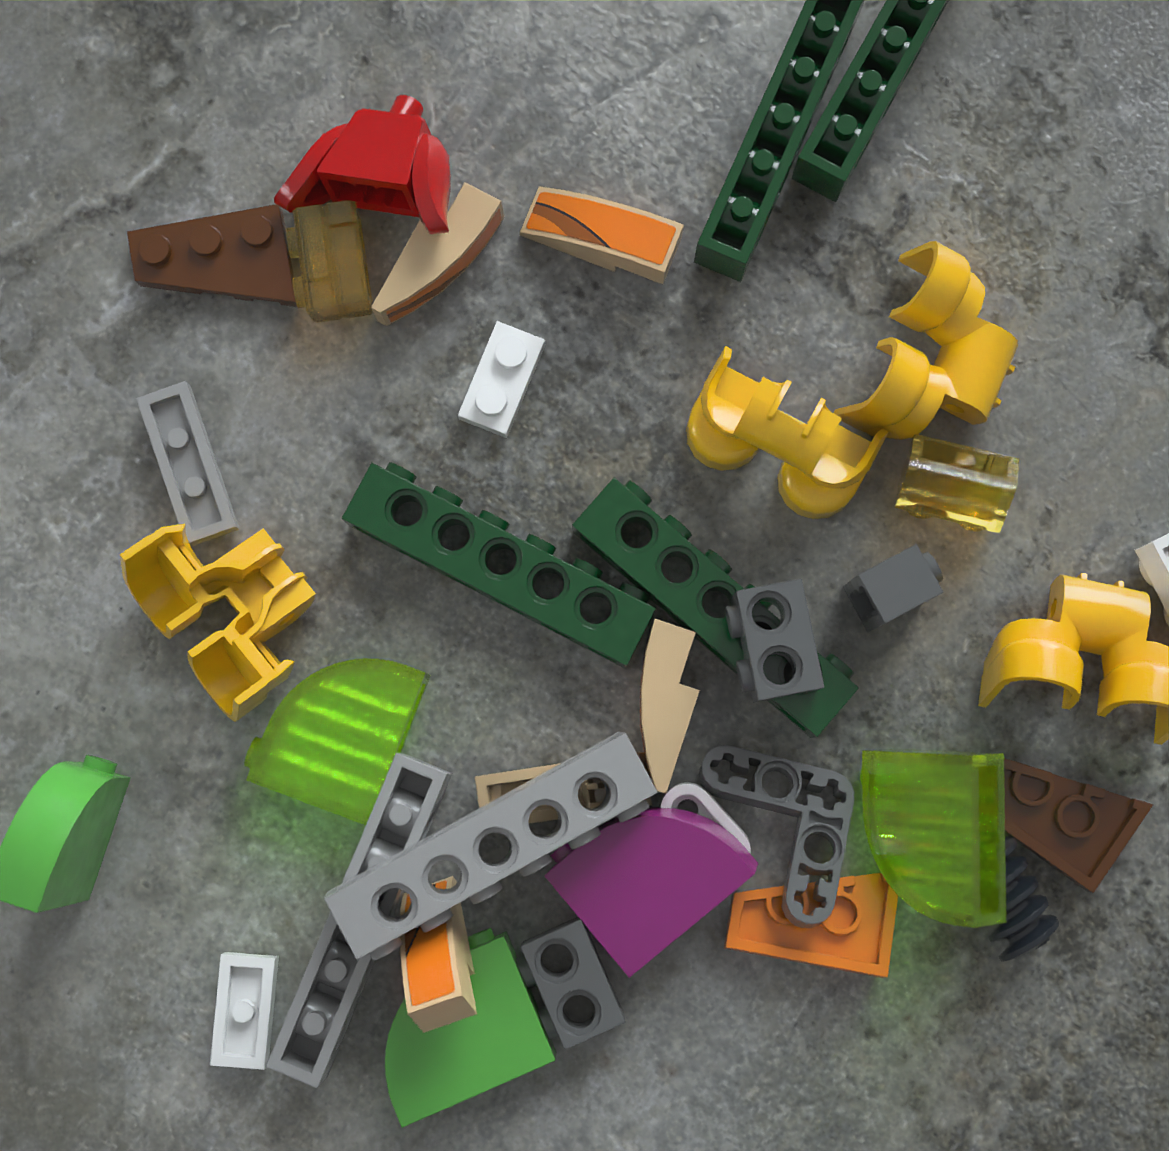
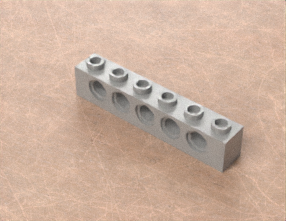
(356, 900)
(334, 976)

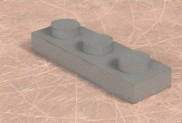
(187, 463)

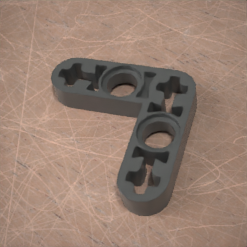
(811, 820)

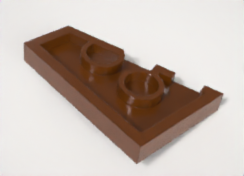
(218, 254)
(1069, 822)

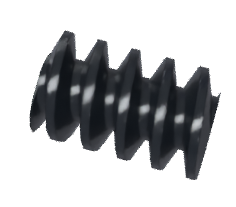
(1024, 924)

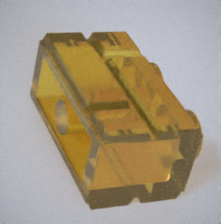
(331, 260)
(957, 484)

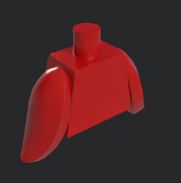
(378, 162)

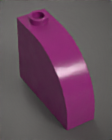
(649, 880)

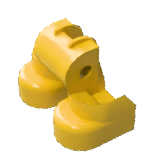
(969, 363)
(819, 458)
(254, 579)
(1091, 620)

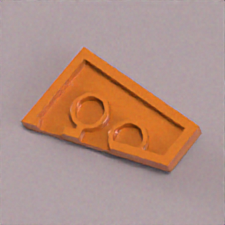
(851, 939)

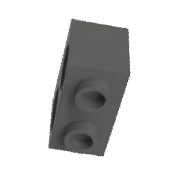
(894, 587)
(790, 639)
(583, 977)

